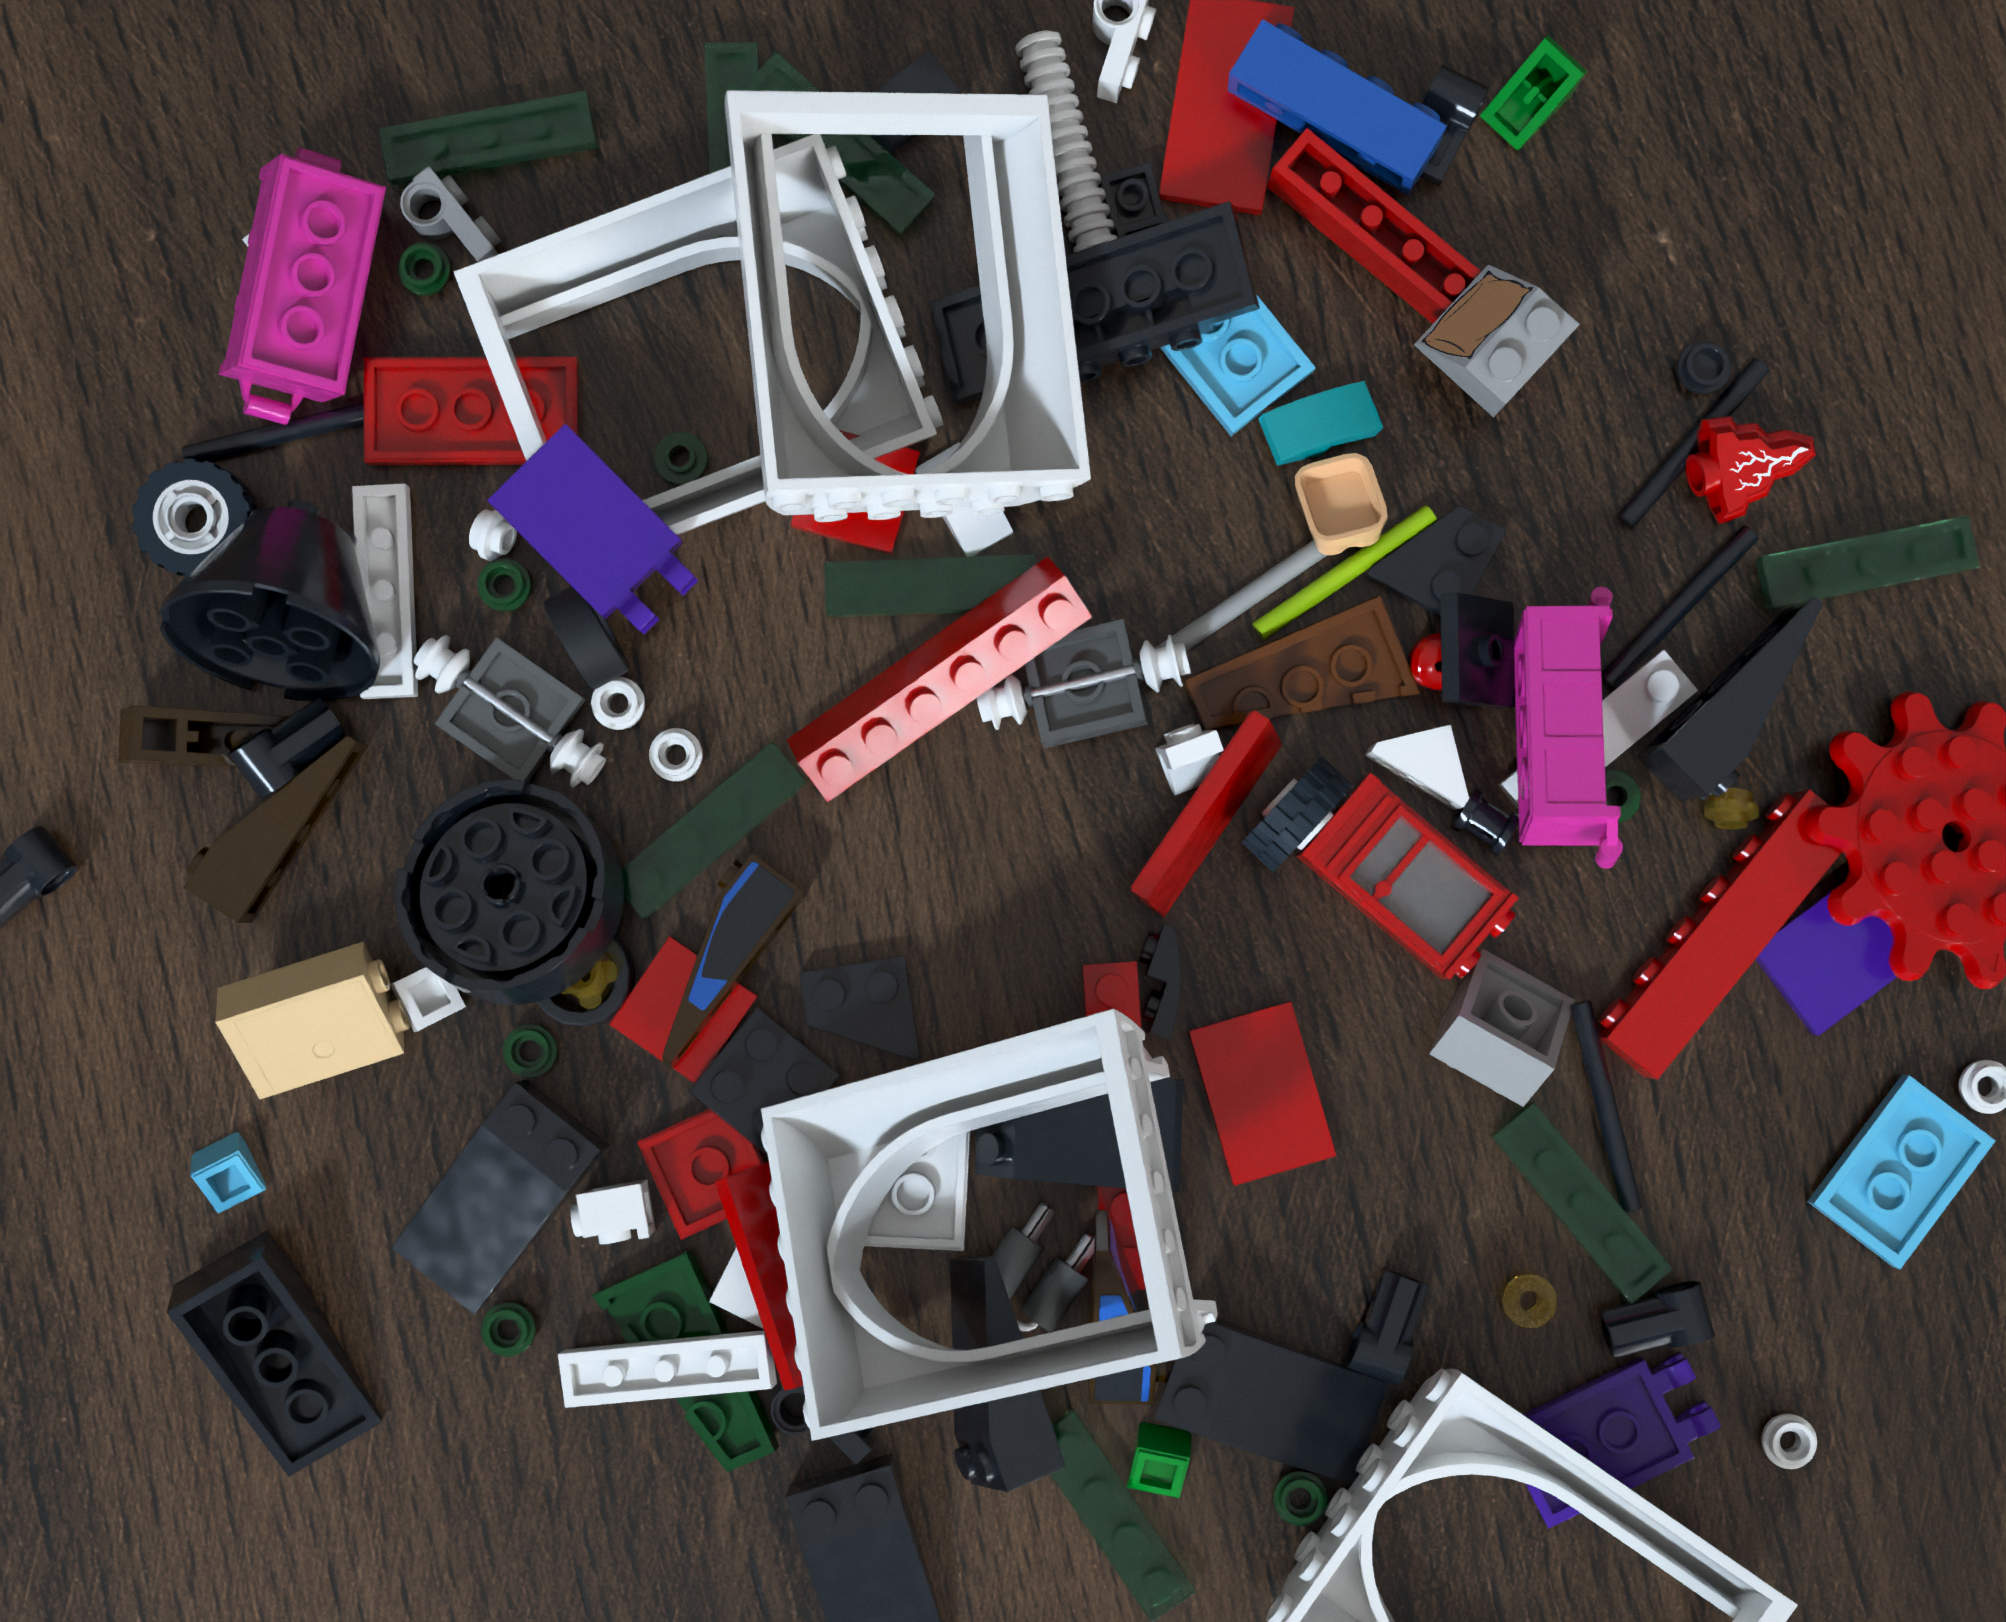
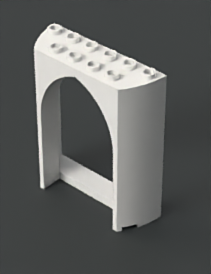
(675, 235)
(1031, 416)
(847, 1147)
(1467, 1430)

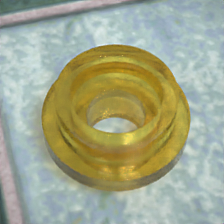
(1732, 809)
(1545, 1305)

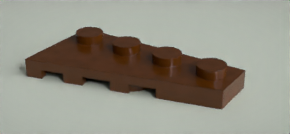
(1317, 667)

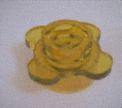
(590, 992)

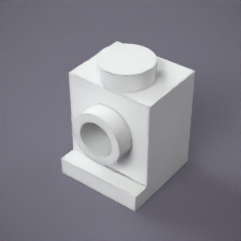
(614, 1212)

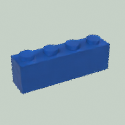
(1339, 106)

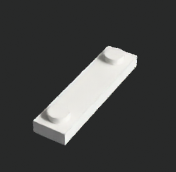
(386, 571)
(1633, 709)
(667, 1369)

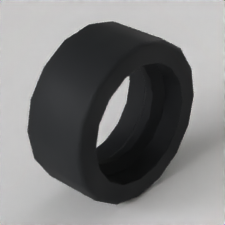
(586, 638)
(610, 1004)

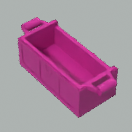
(302, 282)
(1563, 728)

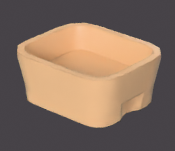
(1341, 502)

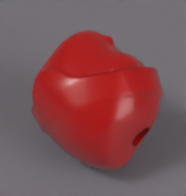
(1423, 660)

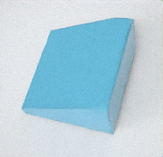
(226, 1172)

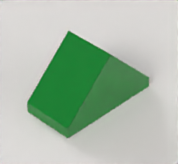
(1534, 93)

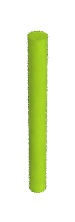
(1344, 572)

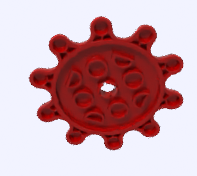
(1895, 842)

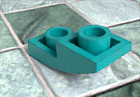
(1320, 421)

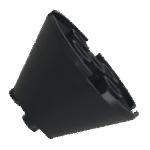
(278, 608)

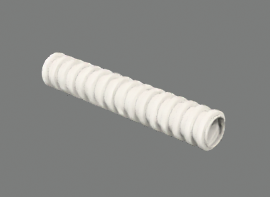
(1073, 164)

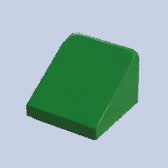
(1160, 1459)

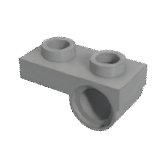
(426, 187)

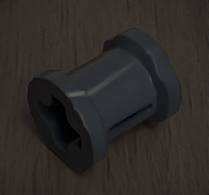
(1485, 822)

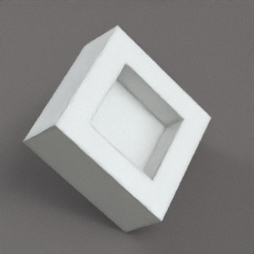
(426, 998)

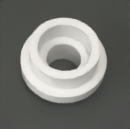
(491, 535)
(601, 704)
(661, 746)
(1968, 1086)
(1804, 1445)

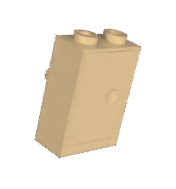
(311, 1020)

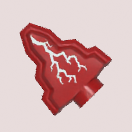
(1741, 463)

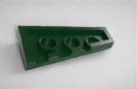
(675, 1304)

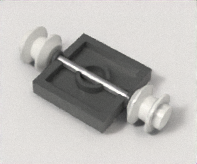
(1086, 685)
(509, 711)

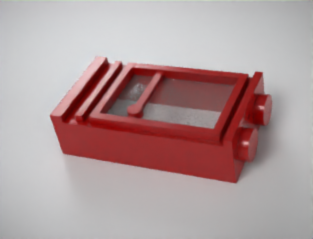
(1409, 879)

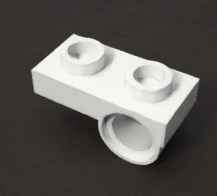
(1120, 65)
(1188, 756)

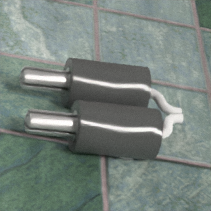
(1058, 1284)

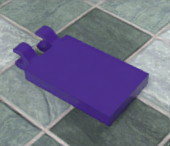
(591, 527)
(1827, 966)
(1624, 1426)

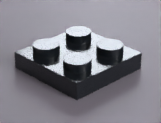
(759, 1070)

